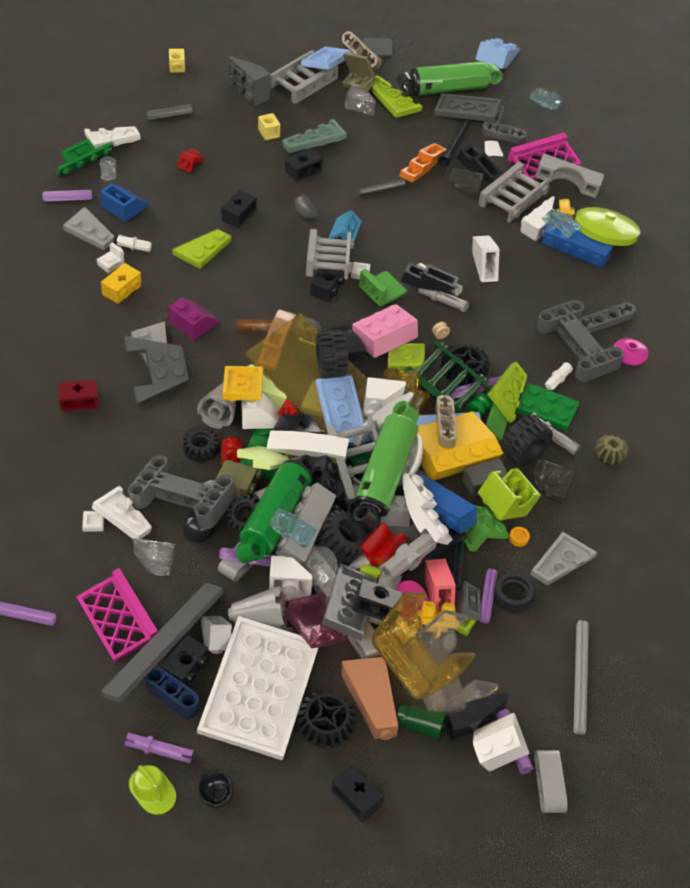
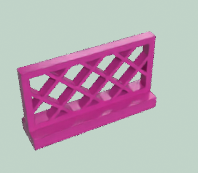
(540, 147)
(131, 602)

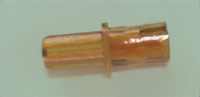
(247, 324)

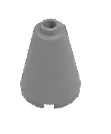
(215, 410)
(263, 607)

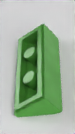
(496, 422)

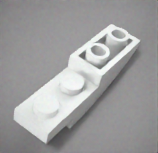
(420, 506)

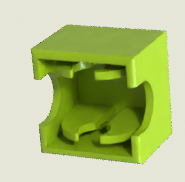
(509, 496)

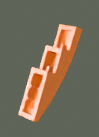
(423, 163)

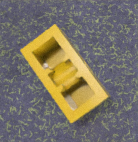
(121, 283)

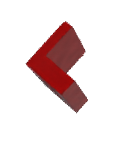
(382, 545)

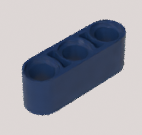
(176, 700)

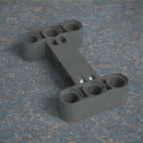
(592, 358)
(206, 500)

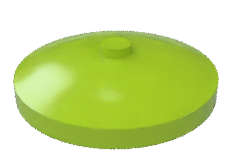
(607, 226)

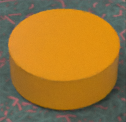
(519, 536)

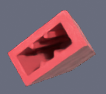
(439, 583)

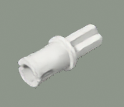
(134, 243)
(558, 376)

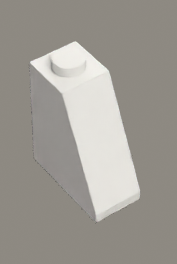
(486, 258)

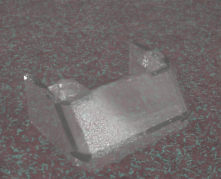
(441, 640)

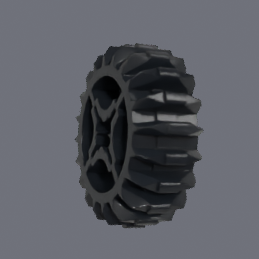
(472, 357)
(324, 729)

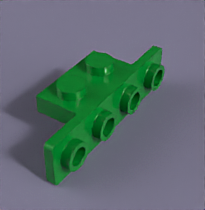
(81, 153)

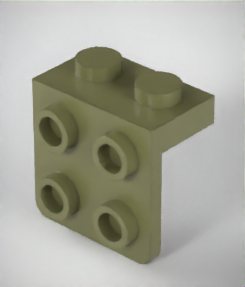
(360, 72)
(243, 476)

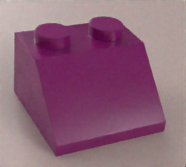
(191, 318)

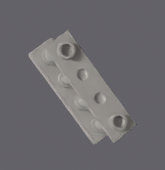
(305, 87)
(509, 180)
(314, 250)
(345, 472)

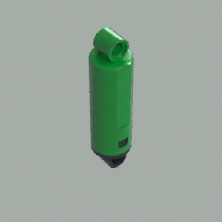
(282, 492)

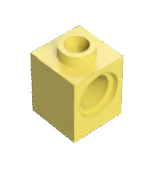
(176, 60)
(269, 126)

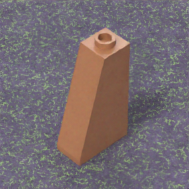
(372, 693)

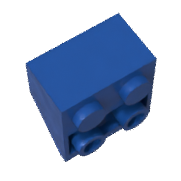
(121, 202)

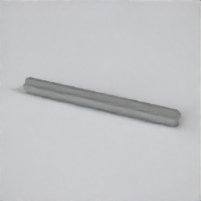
(581, 674)

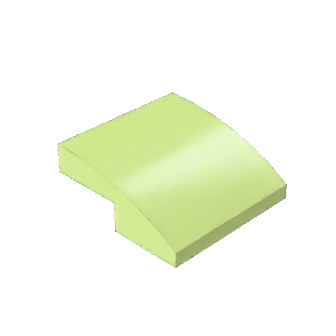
(261, 457)

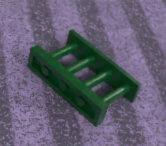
(430, 385)

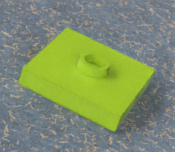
(407, 355)

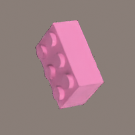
(386, 330)

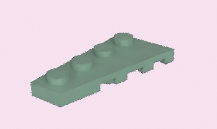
(319, 137)

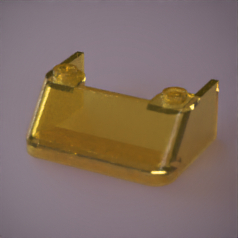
(408, 657)

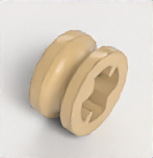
(441, 330)

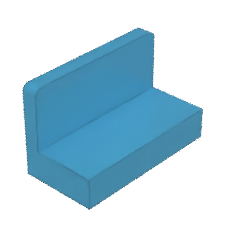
(346, 223)

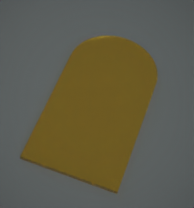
(291, 364)

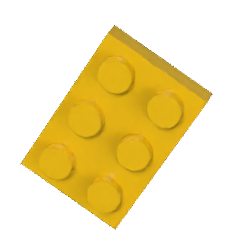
(242, 383)

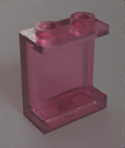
(307, 615)

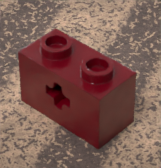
(78, 395)

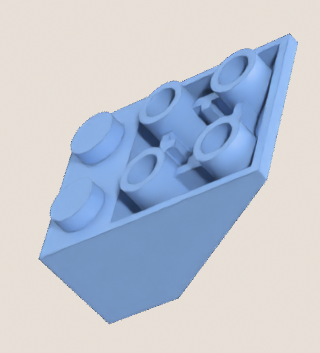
(497, 52)

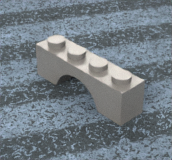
(554, 168)

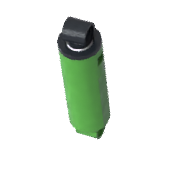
(449, 78)
(386, 466)

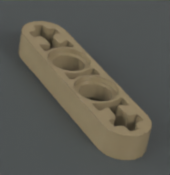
(362, 49)
(448, 421)

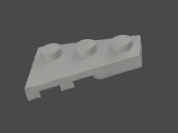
(562, 558)

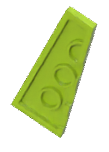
(393, 99)

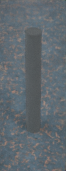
(381, 187)

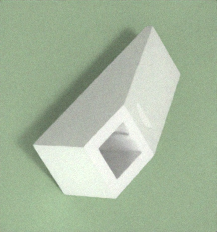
(533, 225)

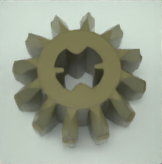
(611, 449)

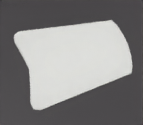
(492, 148)

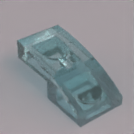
(548, 100)
(564, 223)
(290, 525)

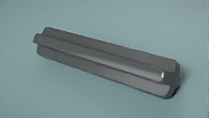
(169, 112)

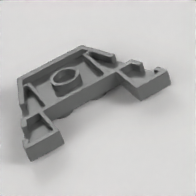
(165, 366)

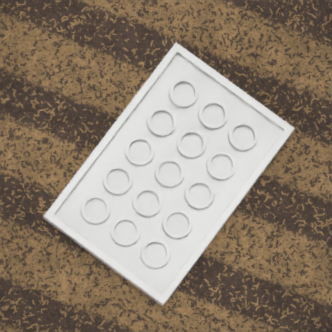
(258, 688)

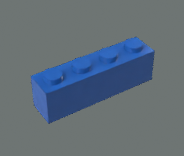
(578, 246)
(451, 508)

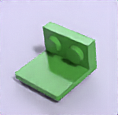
(381, 288)
(486, 527)

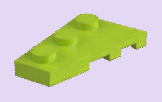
(202, 249)
(508, 389)

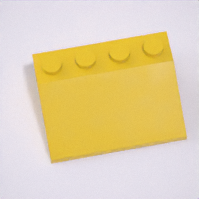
(472, 447)

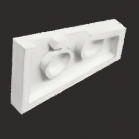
(118, 136)
(121, 513)

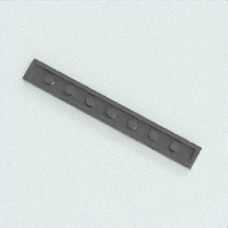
(161, 643)

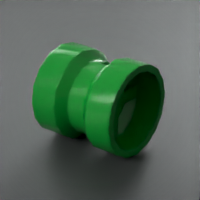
(479, 404)

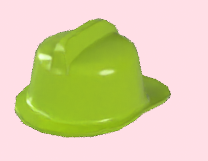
(152, 789)

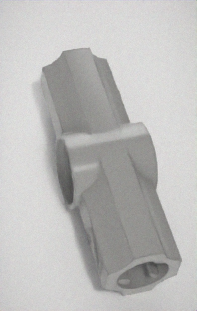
(408, 557)

